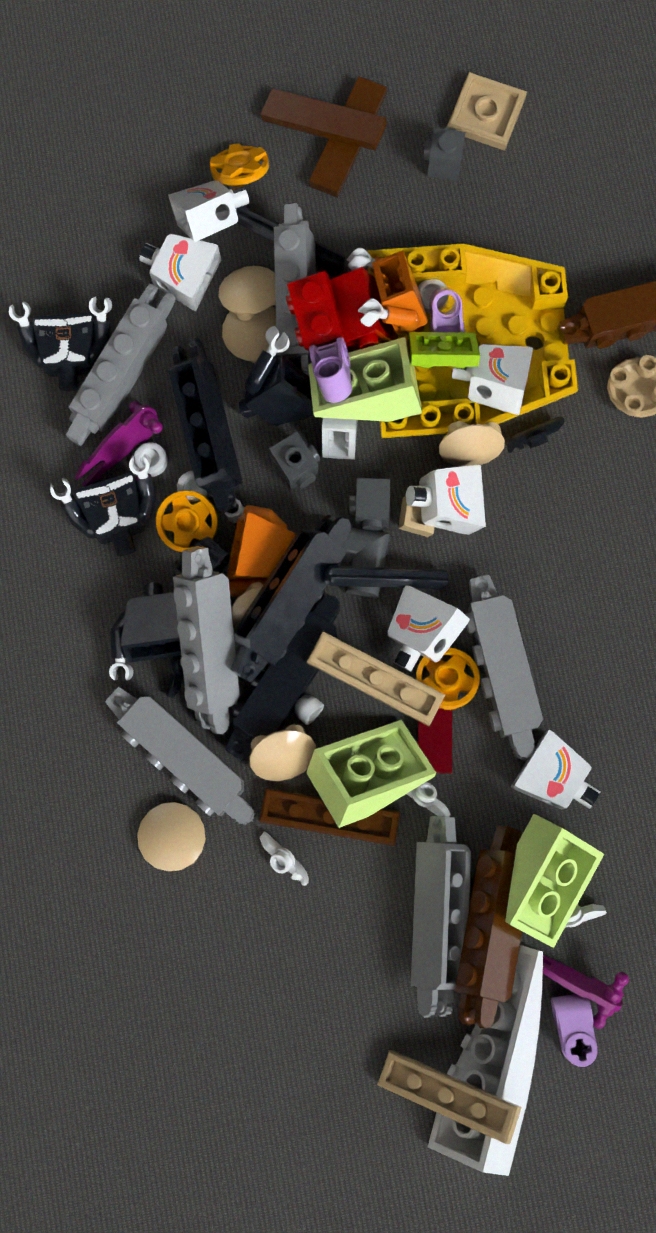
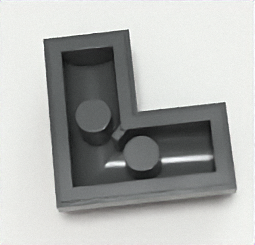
(366, 549)

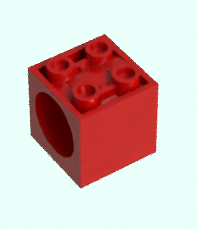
(350, 293)

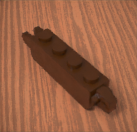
(612, 317)
(489, 942)

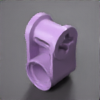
(446, 321)
(332, 370)
(575, 1021)

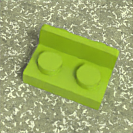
(443, 349)

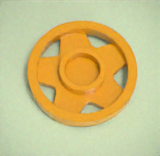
(239, 165)
(186, 520)
(450, 678)

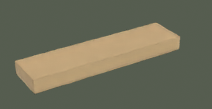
(376, 678)
(450, 1096)

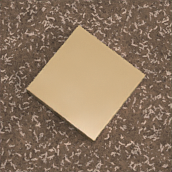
(487, 110)

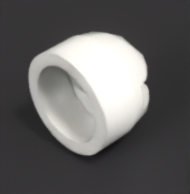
(308, 708)

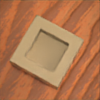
(412, 522)

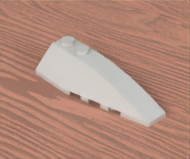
(499, 1063)

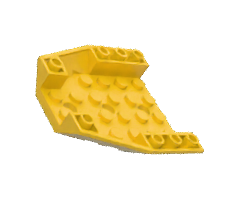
(503, 304)

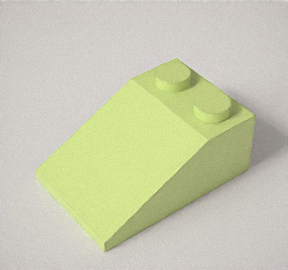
(381, 386)
(368, 771)
(548, 879)

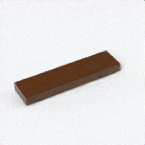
(324, 119)
(337, 156)
(312, 815)

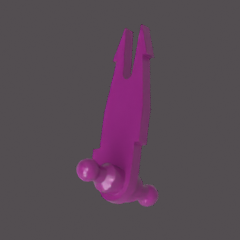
(121, 441)
(607, 997)

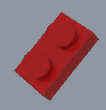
(315, 311)

